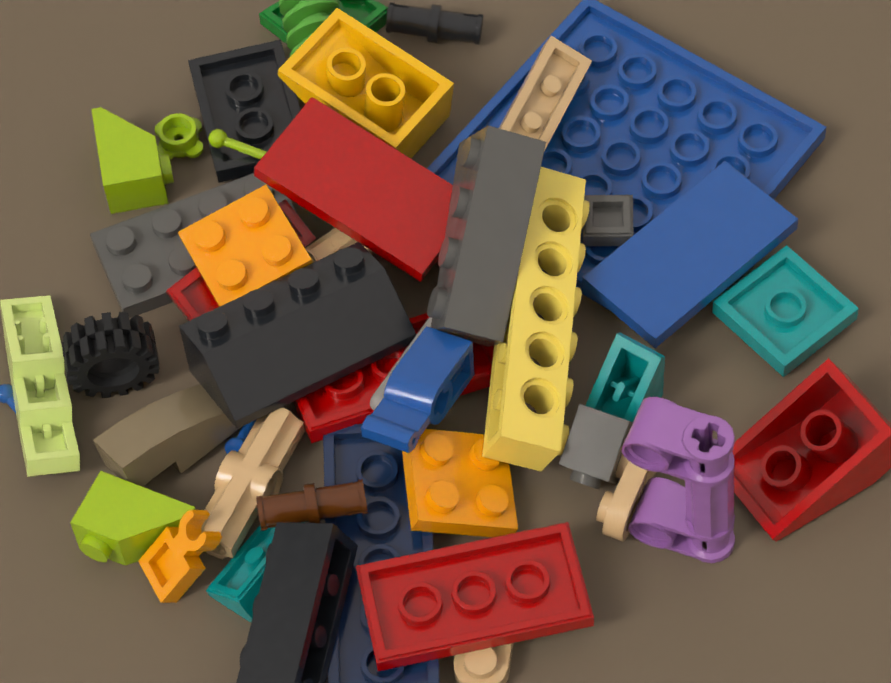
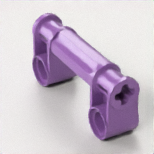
(683, 446)

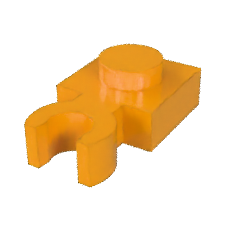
(174, 558)

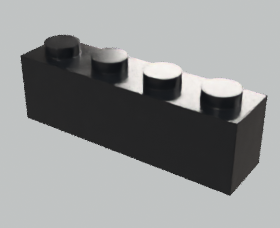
(298, 605)

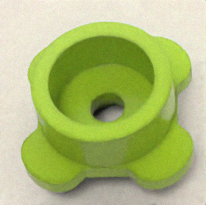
(176, 127)

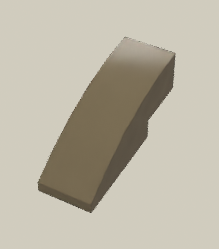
(164, 434)

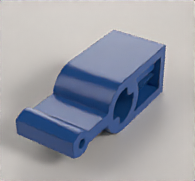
(421, 389)

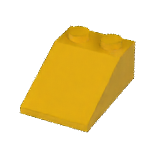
(370, 83)

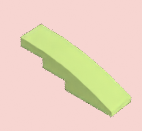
(39, 386)

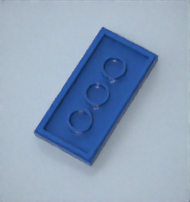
(689, 254)

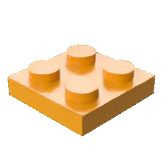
(244, 246)
(457, 488)

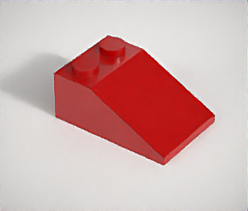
(811, 452)

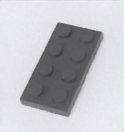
(146, 252)

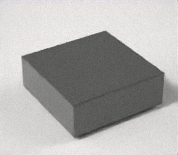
(608, 220)

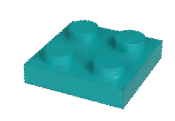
(785, 310)

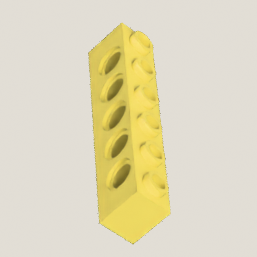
(511, 428)

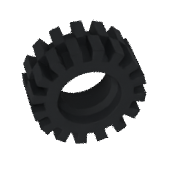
(110, 355)

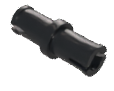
(434, 23)

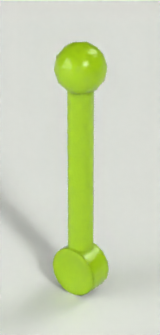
(219, 139)

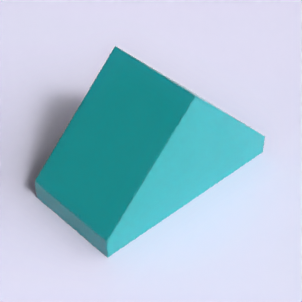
(627, 378)

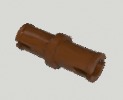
(312, 504)

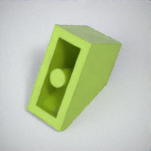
(130, 164)
(123, 519)

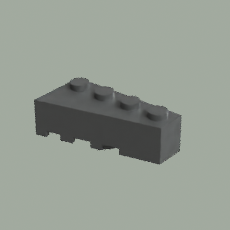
(485, 234)

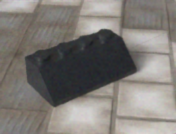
(296, 334)

